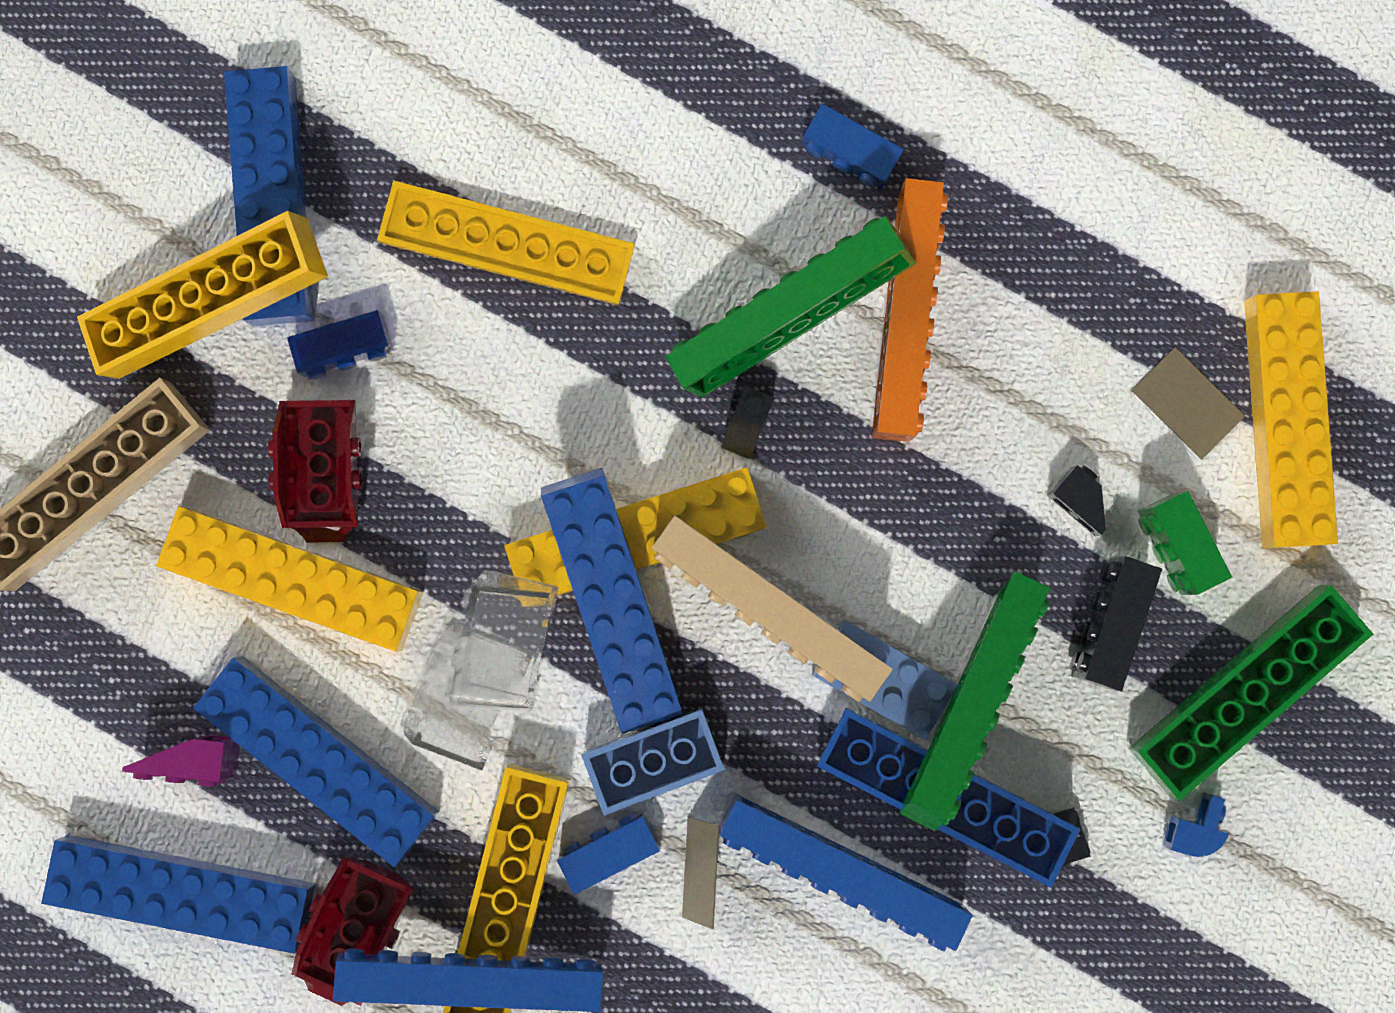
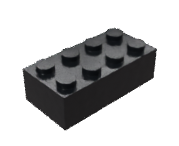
(1115, 622)

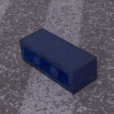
(340, 345)

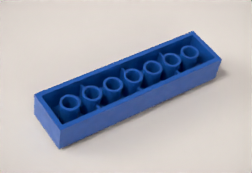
(267, 166)
(611, 600)
(316, 760)
(988, 815)
(844, 872)
(177, 893)

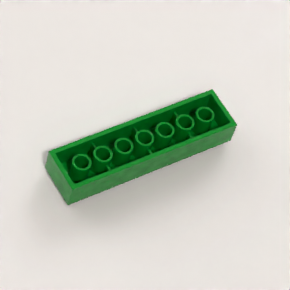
(791, 307)
(1250, 691)
(975, 701)

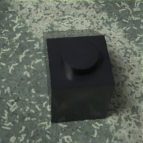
(747, 422)
(1081, 498)

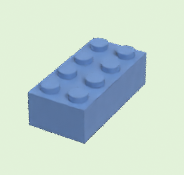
(910, 694)
(652, 761)

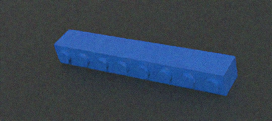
(467, 982)

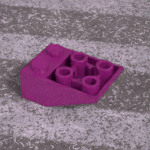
(205, 758)

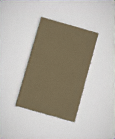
(1188, 403)
(700, 872)

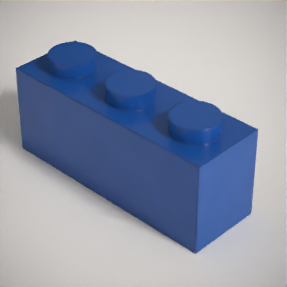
(851, 147)
(608, 852)

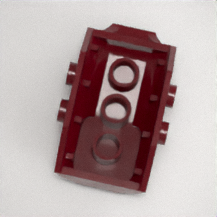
(316, 468)
(353, 912)

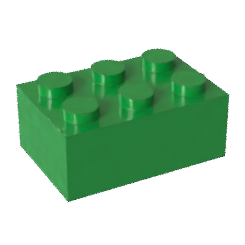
(1183, 544)

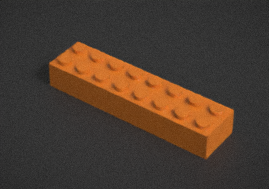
(908, 312)

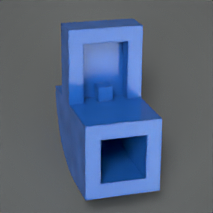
(1202, 836)

